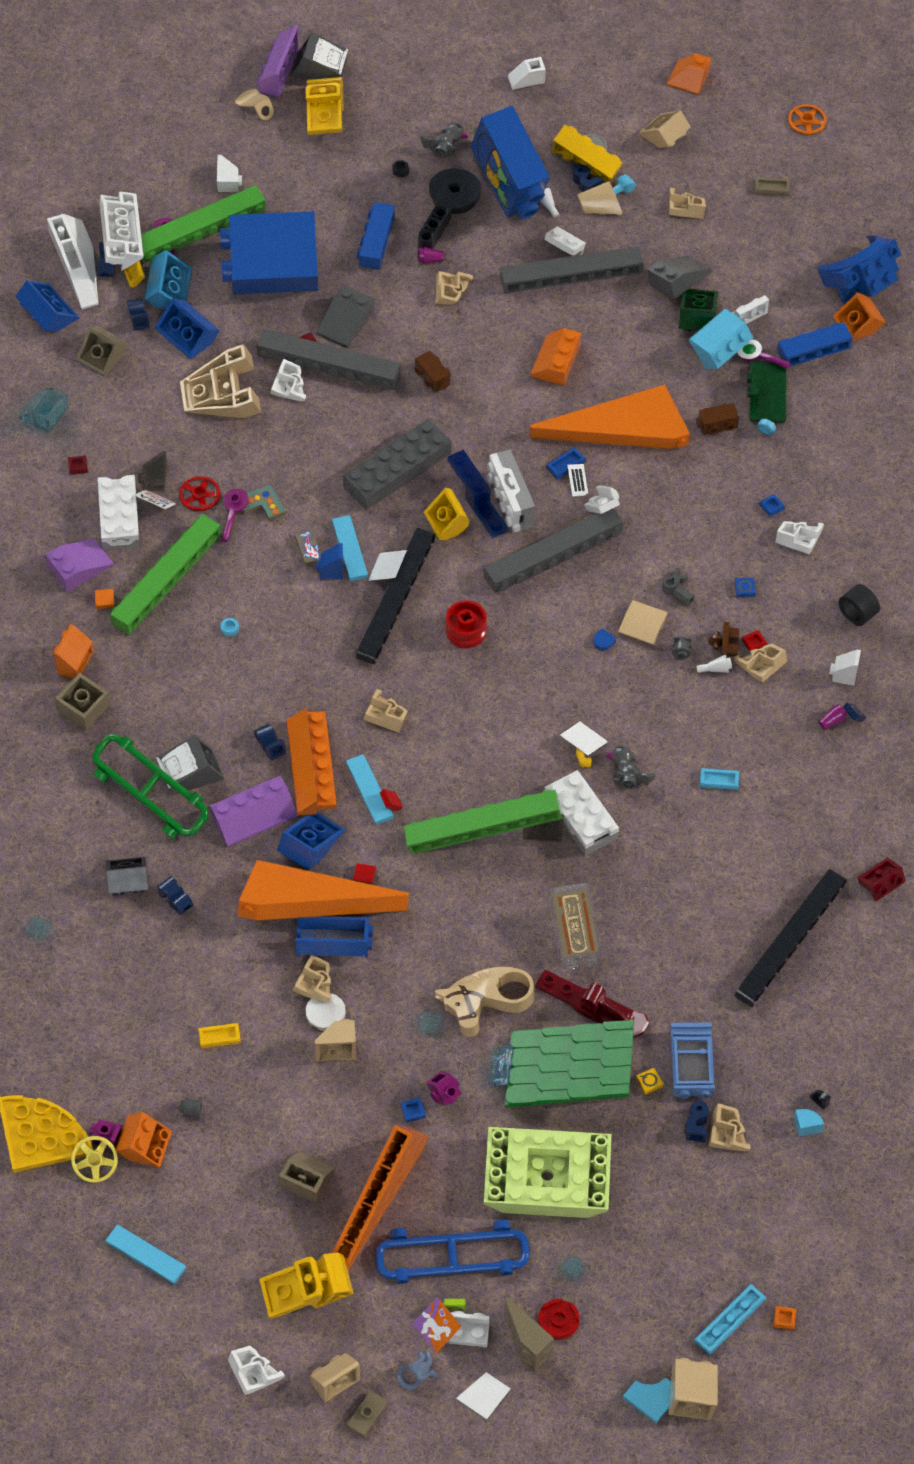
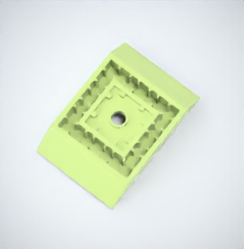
(574, 1159)

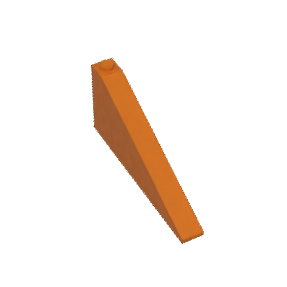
(632, 420)
(295, 893)
(385, 1180)

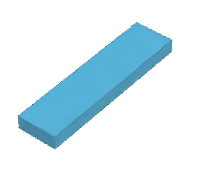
(351, 550)
(368, 789)
(145, 1254)
(730, 1319)

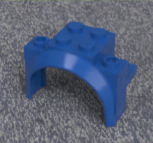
(864, 272)

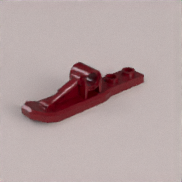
(591, 1002)

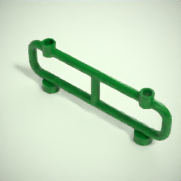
(172, 827)

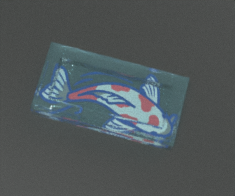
(501, 1065)

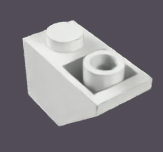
(527, 74)

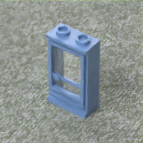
(692, 1060)

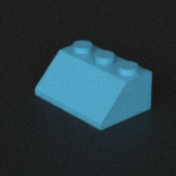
(720, 339)

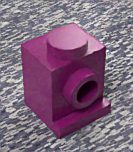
(113, 1132)

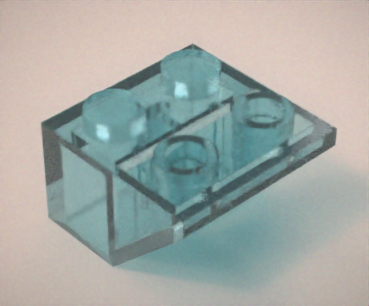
(45, 409)

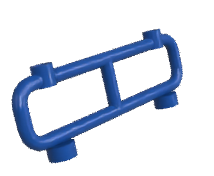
(399, 1238)

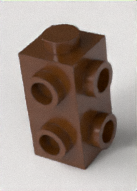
(432, 371)
(717, 419)

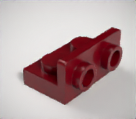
(882, 878)

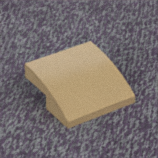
(643, 622)

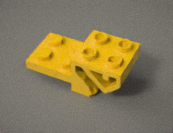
(324, 105)
(306, 1284)

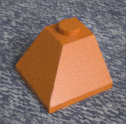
(690, 73)

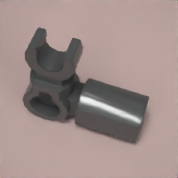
(672, 586)

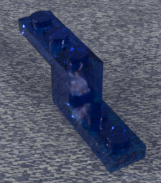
(477, 493)

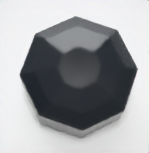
(400, 168)

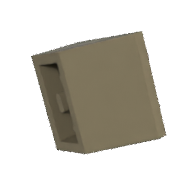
(305, 1176)

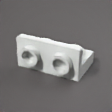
(752, 310)
(606, 500)
(473, 1330)

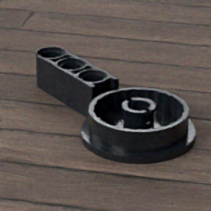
(448, 202)

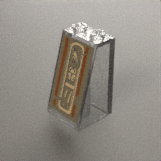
(574, 926)

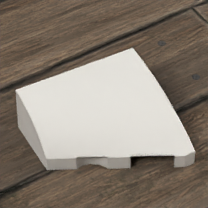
(288, 377)
(793, 535)
(248, 1364)

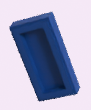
(559, 466)

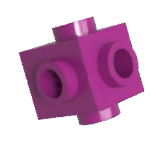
(444, 1088)

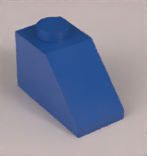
(331, 563)

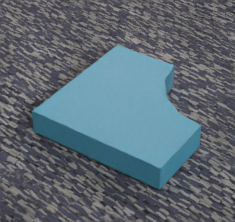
(650, 1399)

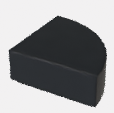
(821, 1098)

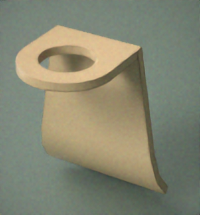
(254, 99)

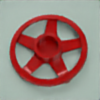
(199, 493)

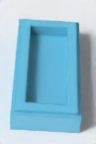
(719, 779)

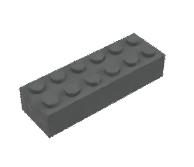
(397, 464)

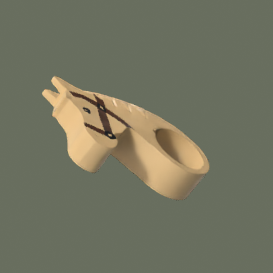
(480, 989)

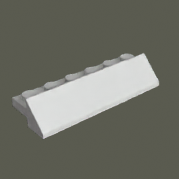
(121, 229)

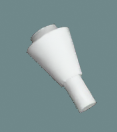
(548, 203)
(720, 664)

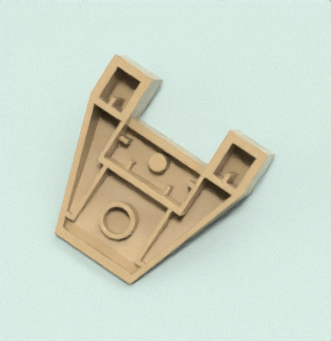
(216, 387)

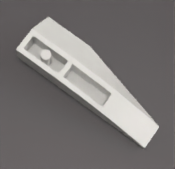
(76, 256)

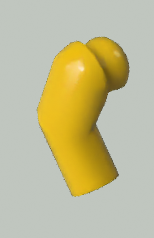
(583, 762)

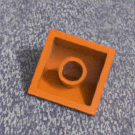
(860, 316)

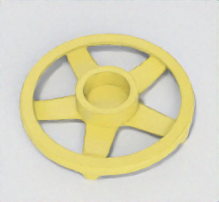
(94, 1159)

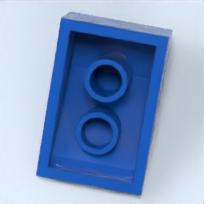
(309, 840)

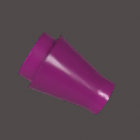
(429, 255)
(834, 716)

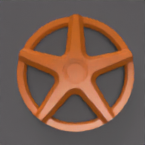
(807, 119)

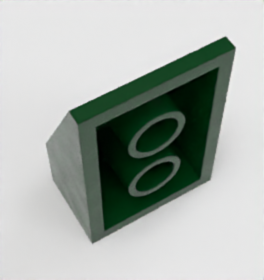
(697, 308)

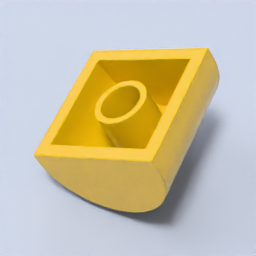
(447, 515)

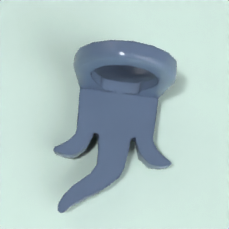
(419, 1368)

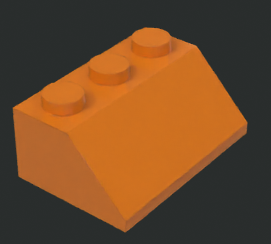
(557, 356)

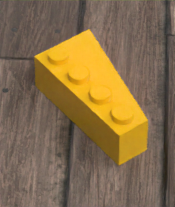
(583, 151)

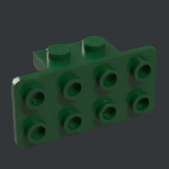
(767, 392)

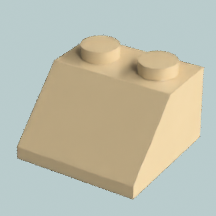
(666, 129)
(337, 1042)
(336, 1376)

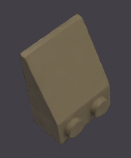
(530, 1338)

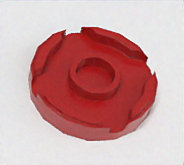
(559, 1318)

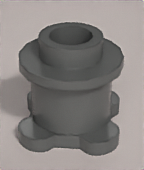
(681, 647)
(191, 1107)

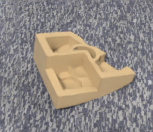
(599, 200)
(315, 980)
(726, 1123)

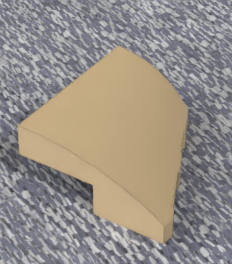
(689, 205)
(450, 287)
(768, 659)
(385, 712)

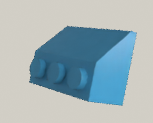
(167, 280)

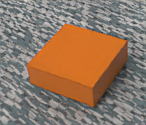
(104, 598)
(784, 1318)

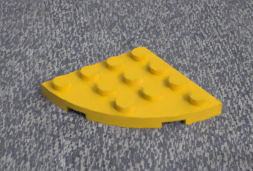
(39, 1132)

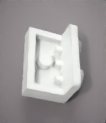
(565, 241)

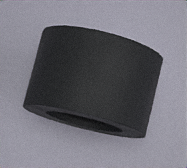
(859, 605)

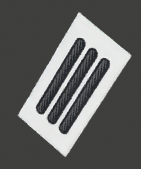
(577, 479)

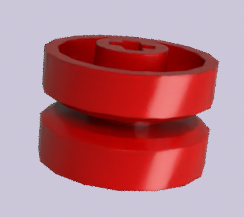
(466, 624)

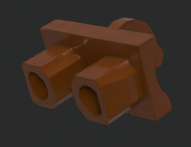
(729, 633)

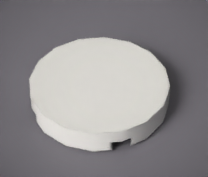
(323, 1014)

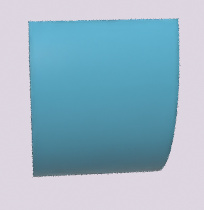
(808, 1122)

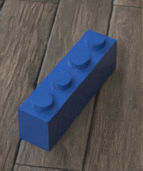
(376, 235)
(815, 344)

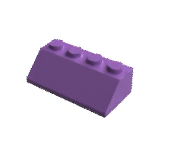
(279, 62)
(253, 811)

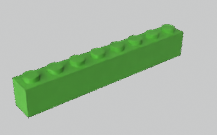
(201, 223)
(165, 574)
(483, 821)

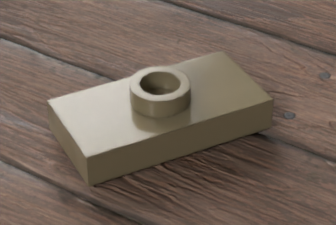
(367, 1414)

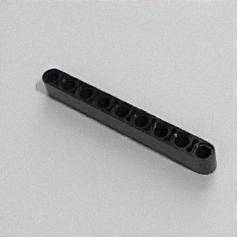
(395, 595)
(790, 936)

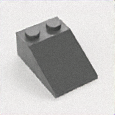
(676, 275)
(346, 316)

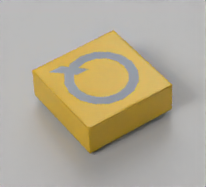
(649, 1081)

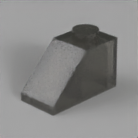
(154, 473)

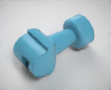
(625, 184)

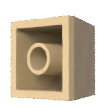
(693, 1389)

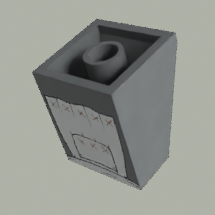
(319, 59)
(191, 764)

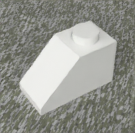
(227, 176)
(845, 668)

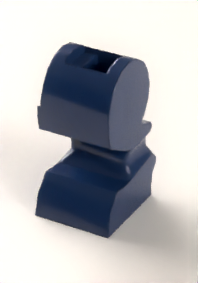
(581, 176)
(104, 269)
(137, 314)
(268, 740)
(176, 896)
(697, 1117)

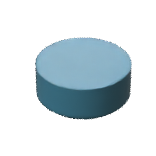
(766, 426)
(229, 627)

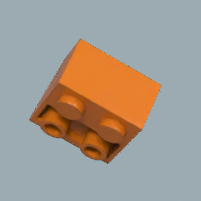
(72, 652)
(143, 1140)

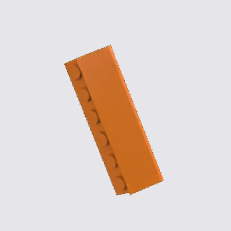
(311, 762)

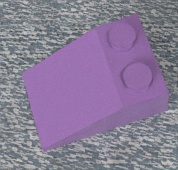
(77, 562)

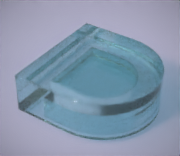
(572, 1267)

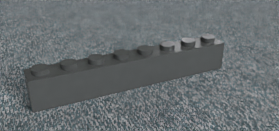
(571, 270)
(329, 359)
(552, 550)

